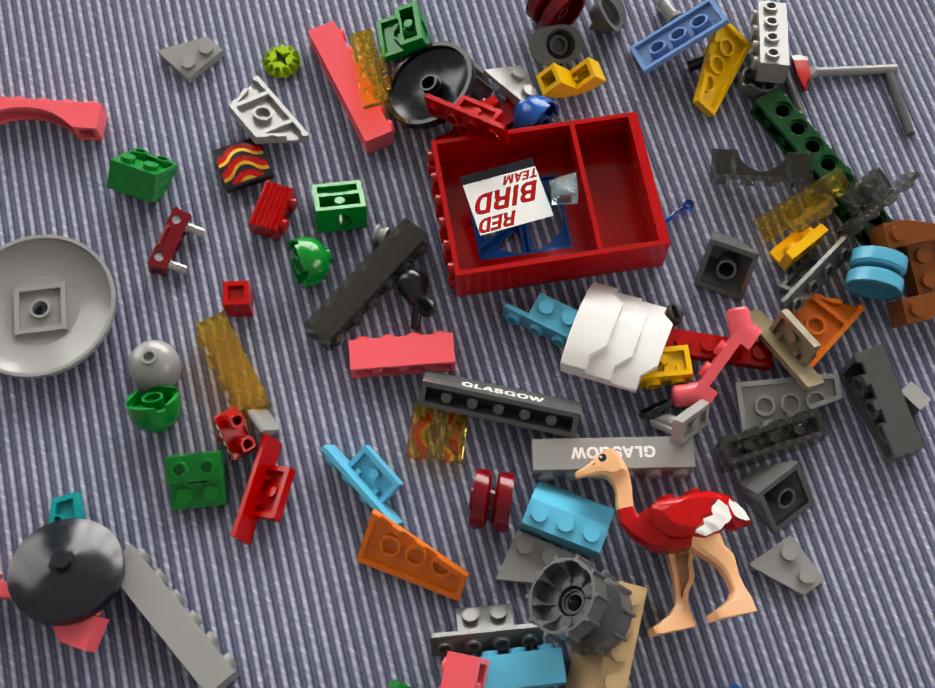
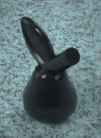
(414, 288)

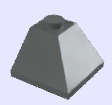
(726, 266)
(776, 493)

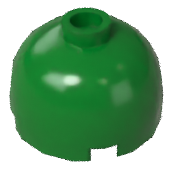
(309, 261)
(154, 409)

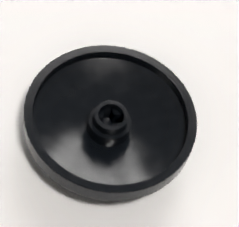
(434, 69)
(66, 572)

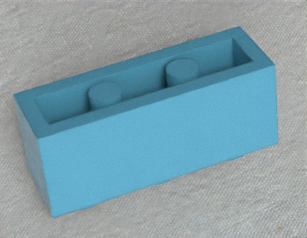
(526, 668)

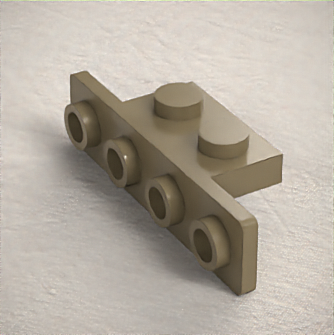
(790, 345)

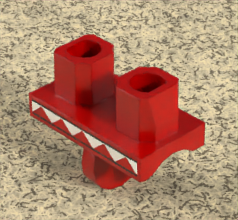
(233, 433)

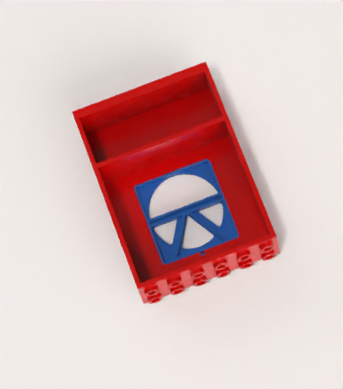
(606, 232)

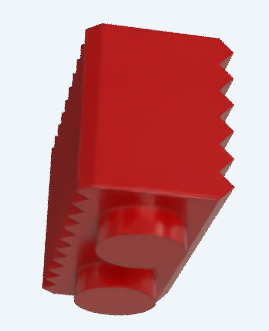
(272, 210)

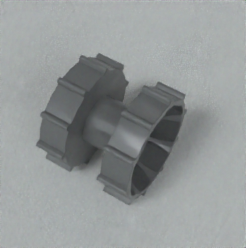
(580, 606)

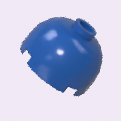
(534, 111)

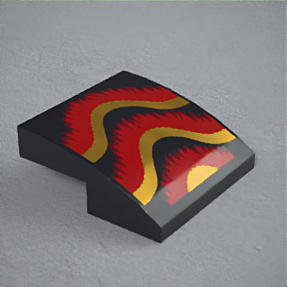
(242, 165)

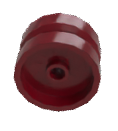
(554, 11)
(491, 500)

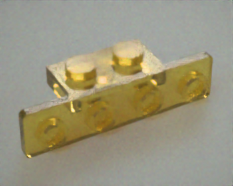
(370, 70)
(804, 207)

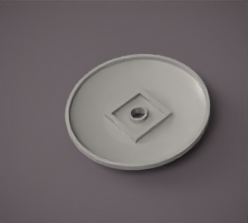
(78, 298)

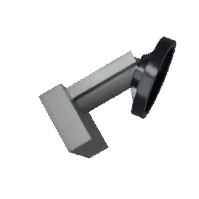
(681, 426)

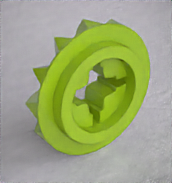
(277, 68)

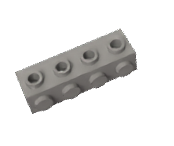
(770, 42)

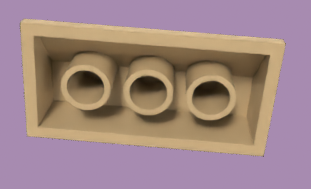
(615, 668)

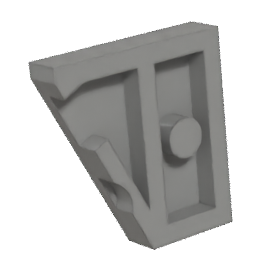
(192, 57)

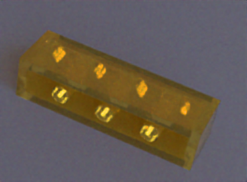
(232, 364)

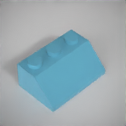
(567, 520)

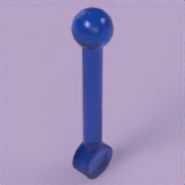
(688, 205)

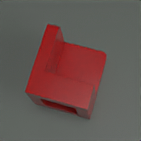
(238, 298)

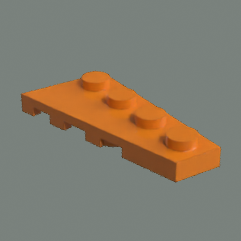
(405, 556)

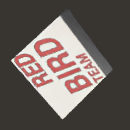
(506, 196)

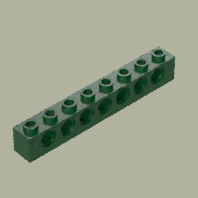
(782, 129)

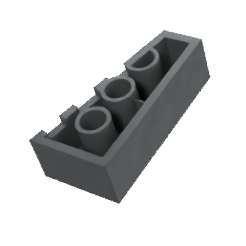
(882, 404)

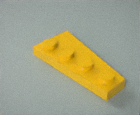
(720, 65)

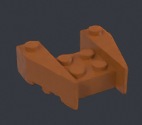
(916, 242)

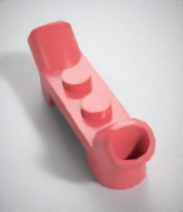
(742, 336)

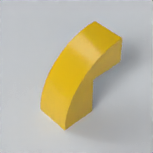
(561, 83)

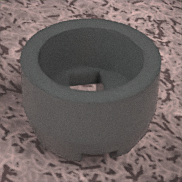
(670, 314)

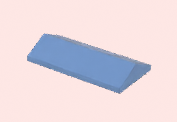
(679, 35)

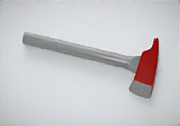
(804, 72)

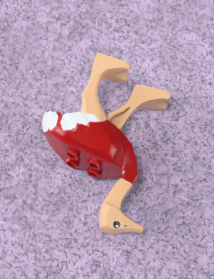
(679, 531)

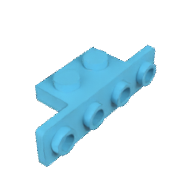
(545, 318)
(368, 476)

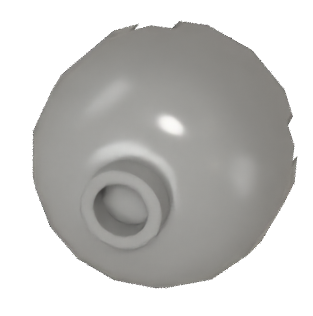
(154, 365)

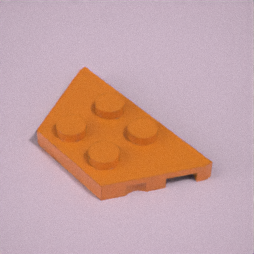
(827, 321)

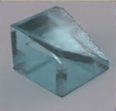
(564, 189)

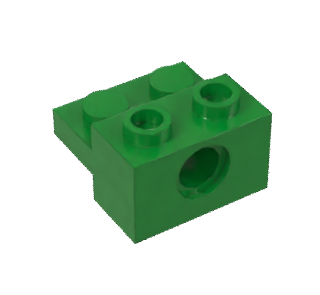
(402, 32)
(339, 206)
(197, 467)

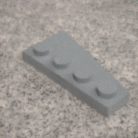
(779, 398)

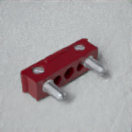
(170, 242)

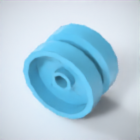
(876, 272)

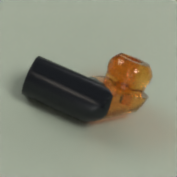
(696, 63)

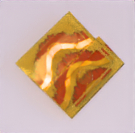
(436, 435)

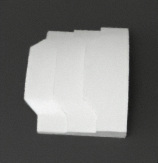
(615, 338)

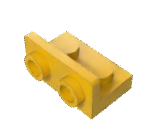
(797, 246)
(673, 369)

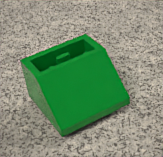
(141, 174)

